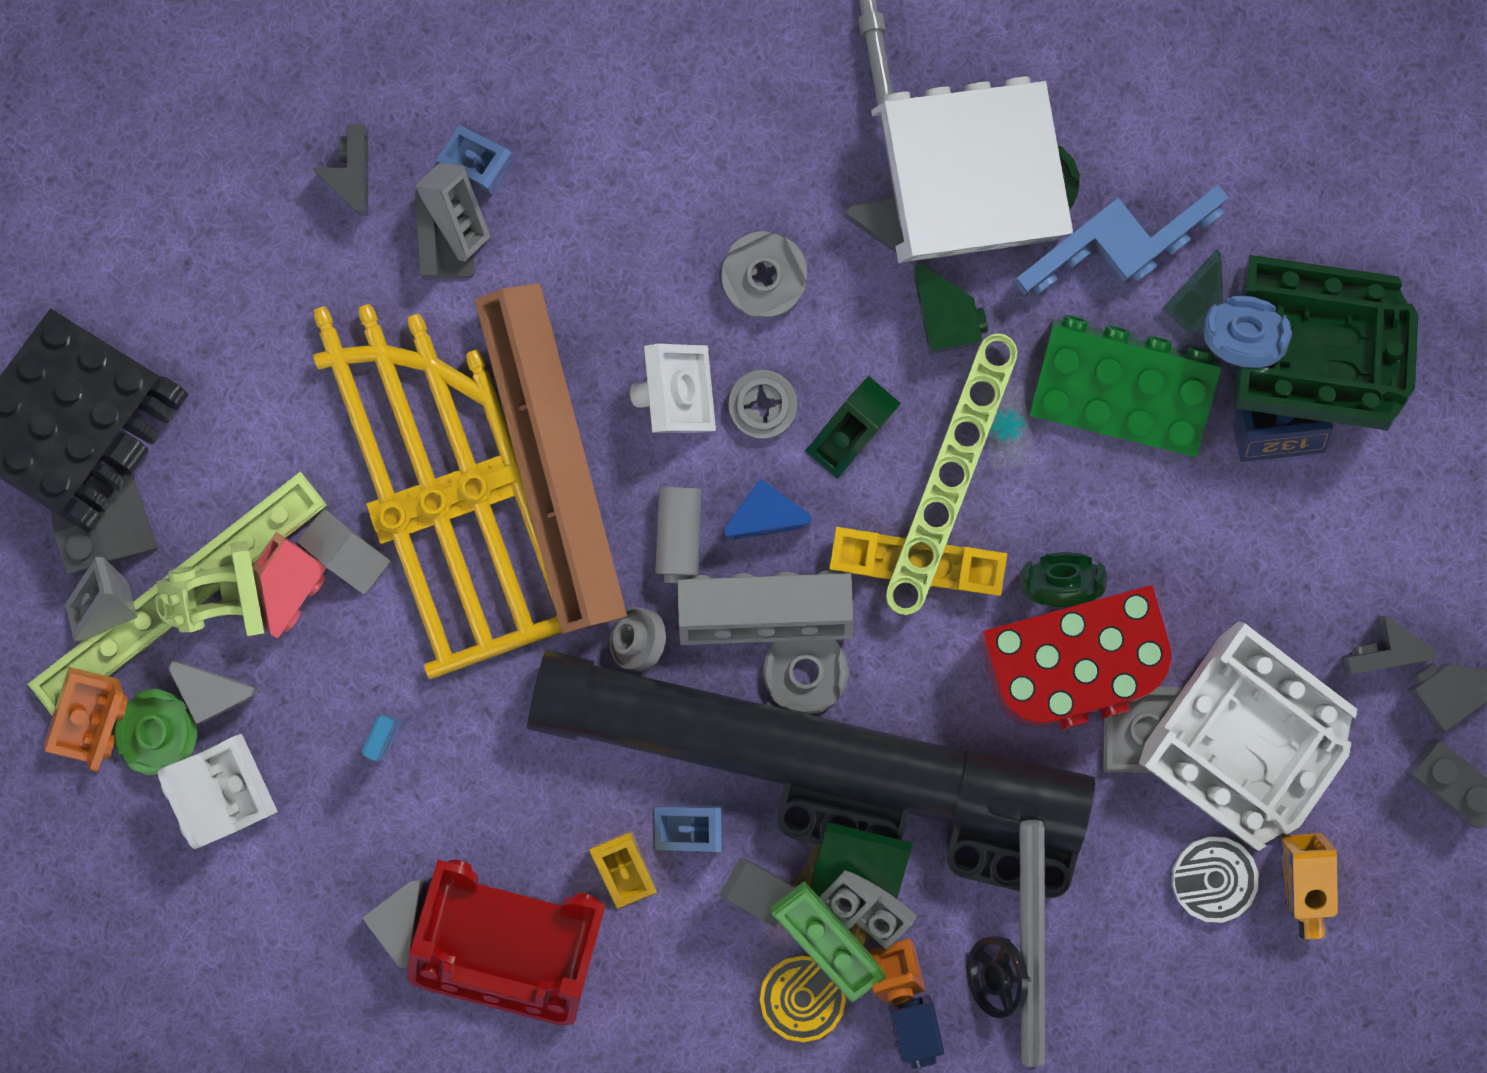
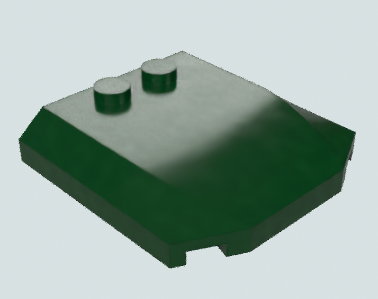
(1347, 348)

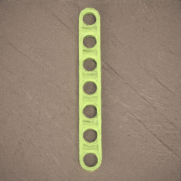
(964, 456)

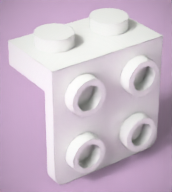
(216, 792)

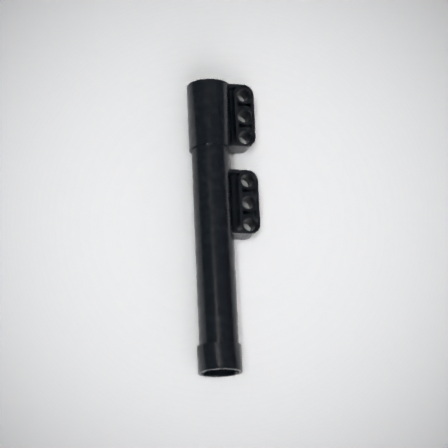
(828, 766)

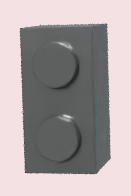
(1451, 782)

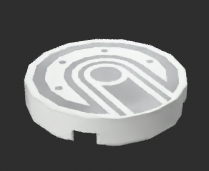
(1215, 879)

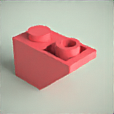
(283, 581)

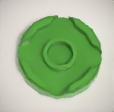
(155, 731)

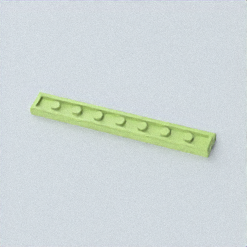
(107, 652)

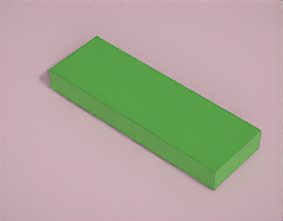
(828, 942)

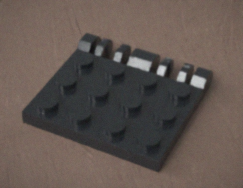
(67, 413)

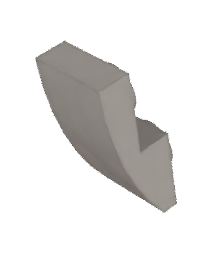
(868, 906)

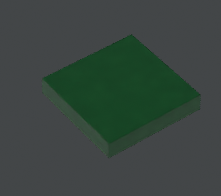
(863, 853)

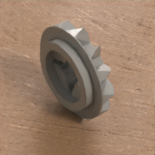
(776, 388)

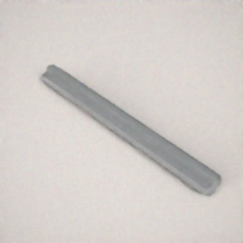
(1033, 940)

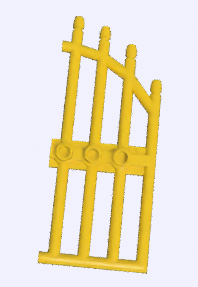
(443, 498)

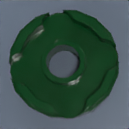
(1063, 580)

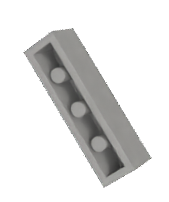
(765, 608)

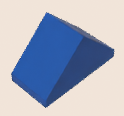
(765, 513)

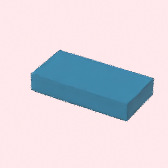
(381, 737)

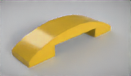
(958, 568)

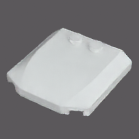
(1251, 738)

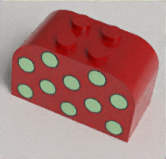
(1079, 660)

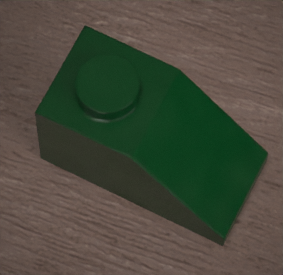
(947, 313)
(852, 427)

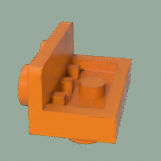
(86, 717)

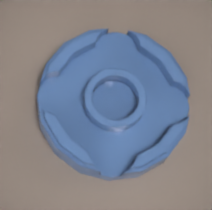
(1247, 332)

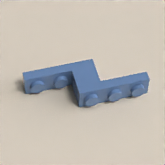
(1122, 242)

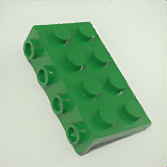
(1126, 385)

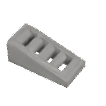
(436, 191)

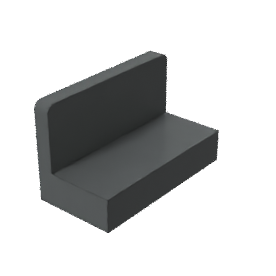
(435, 254)

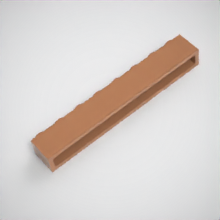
(550, 457)

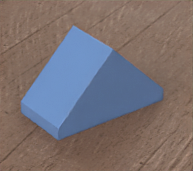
(482, 158)
(688, 828)

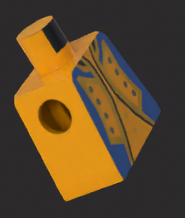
(1309, 865)

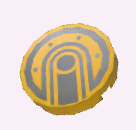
(800, 1000)

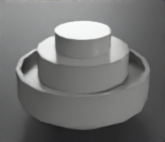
(638, 639)

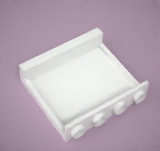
(975, 169)

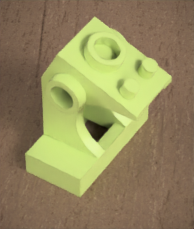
(238, 590)

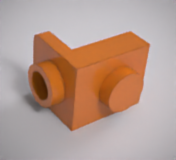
(902, 973)

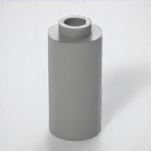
(678, 533)

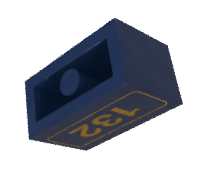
(1278, 436)

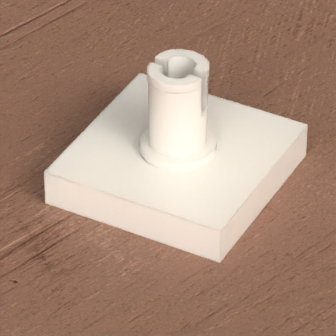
(677, 389)

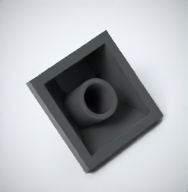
(116, 537)

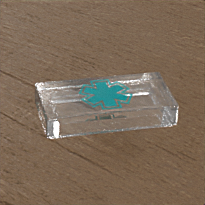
(1009, 434)

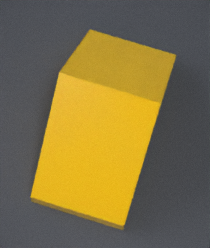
(623, 869)

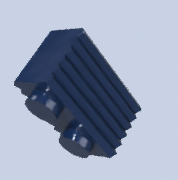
(917, 1032)

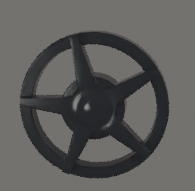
(997, 976)

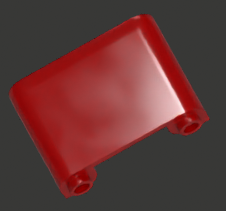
(504, 946)

